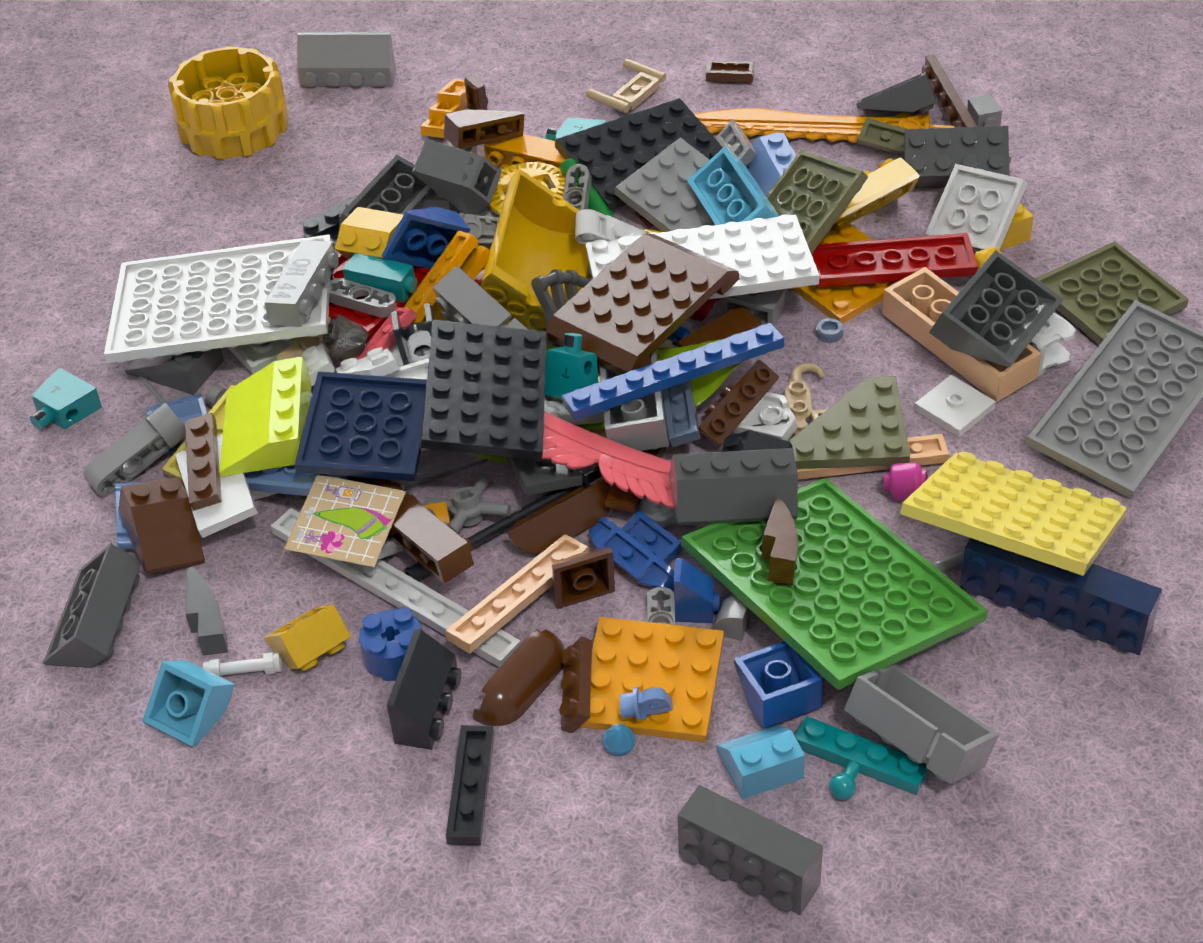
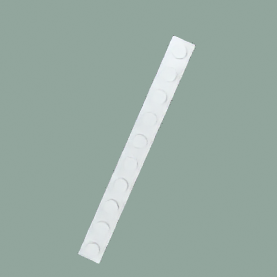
(409, 593)

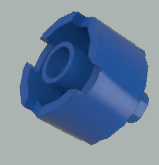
(385, 641)

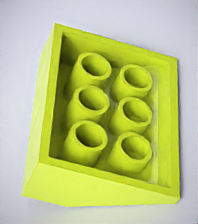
(265, 418)

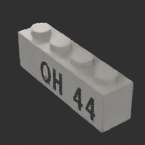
(301, 283)

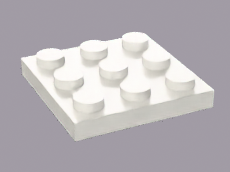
(977, 205)

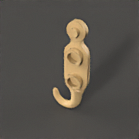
(799, 394)

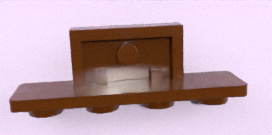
(737, 403)

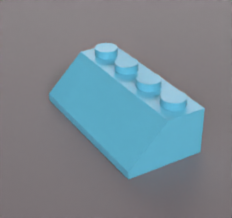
(730, 190)

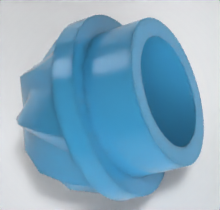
(619, 740)

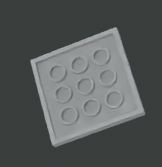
(662, 190)

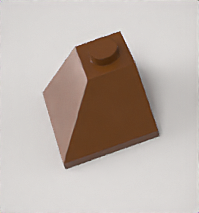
(583, 577)

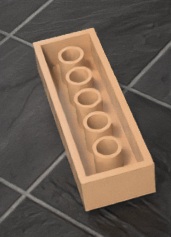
(915, 307)

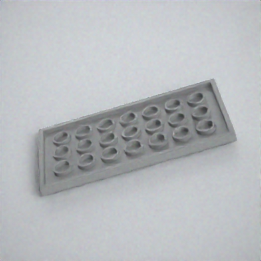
(1126, 401)

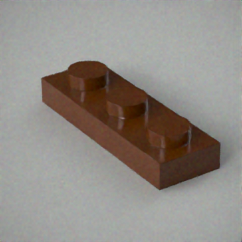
(576, 685)

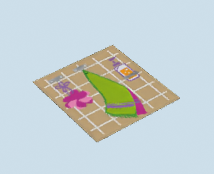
(345, 520)

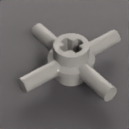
(469, 506)

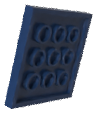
(363, 427)

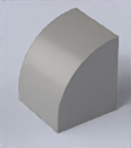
(733, 618)

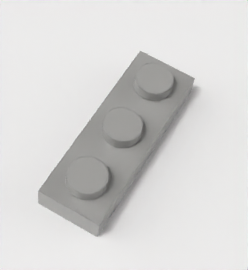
(737, 142)

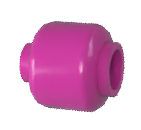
(904, 480)

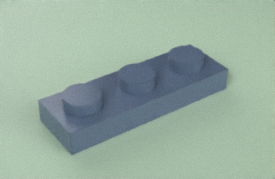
(681, 414)

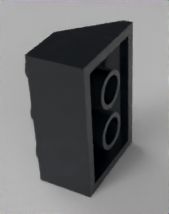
(422, 692)

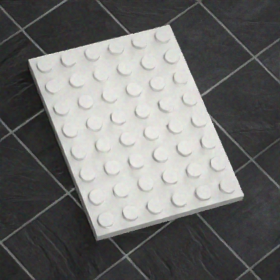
(204, 302)

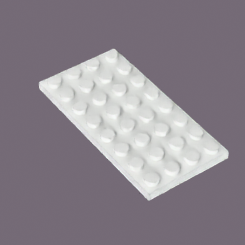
(764, 251)

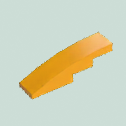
(449, 99)

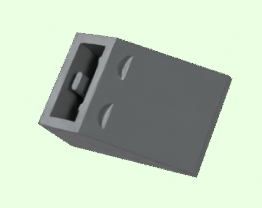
(457, 175)

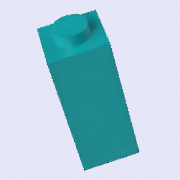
(382, 274)

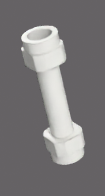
(269, 663)

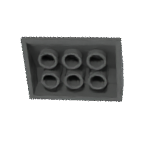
(996, 312)

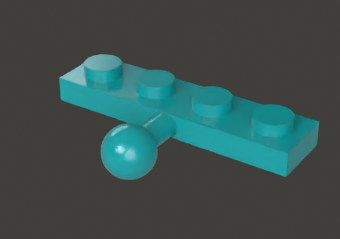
(858, 756)

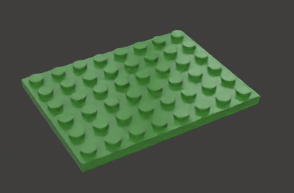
(855, 589)

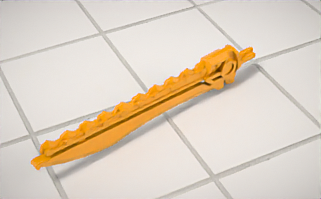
(809, 126)

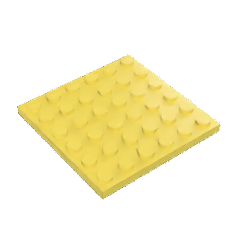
(1016, 512)

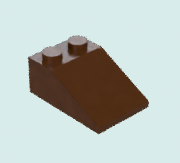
(161, 525)

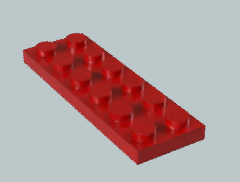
(893, 259)

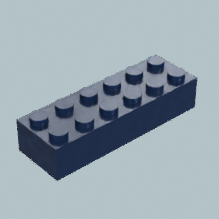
(1097, 605)

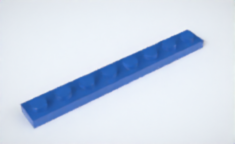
(672, 371)

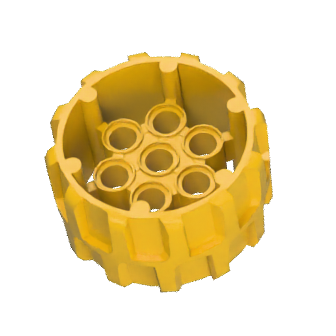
(228, 102)

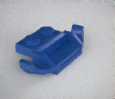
(640, 549)

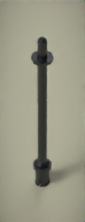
(419, 573)

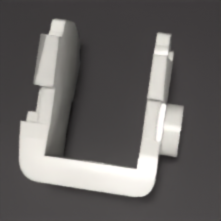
(1047, 340)

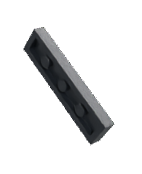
(470, 785)

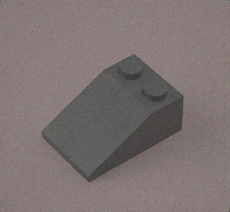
(905, 96)
(180, 372)

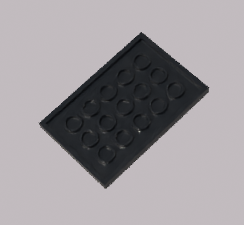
(627, 143)
(485, 390)

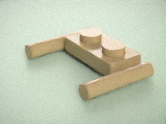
(634, 91)

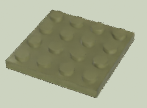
(816, 193)
(1104, 286)

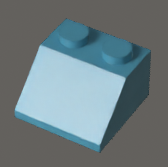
(187, 701)
(763, 760)

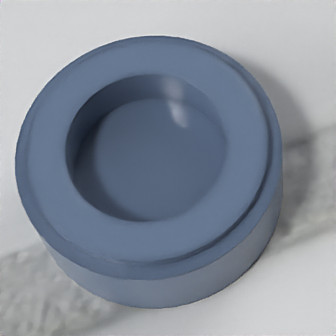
(829, 330)

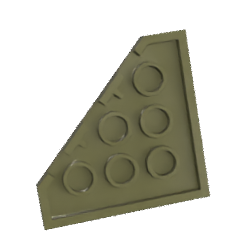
(857, 430)

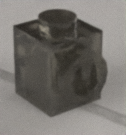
(345, 338)

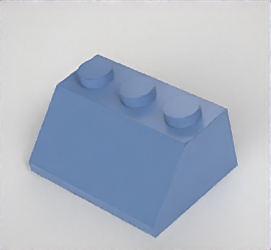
(771, 160)

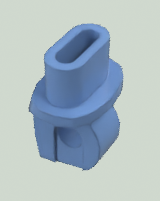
(645, 703)

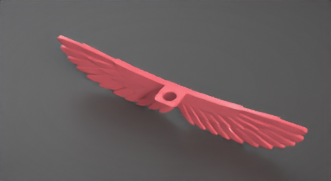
(617, 463)

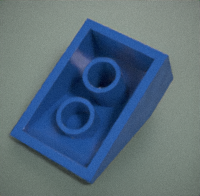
(423, 236)

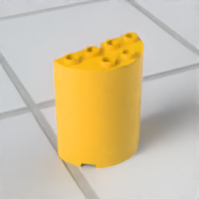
(529, 242)

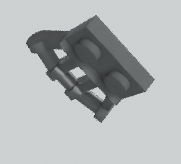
(555, 280)

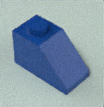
(694, 594)

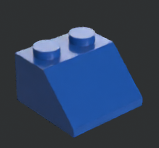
(778, 684)

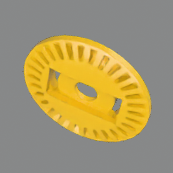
(543, 173)

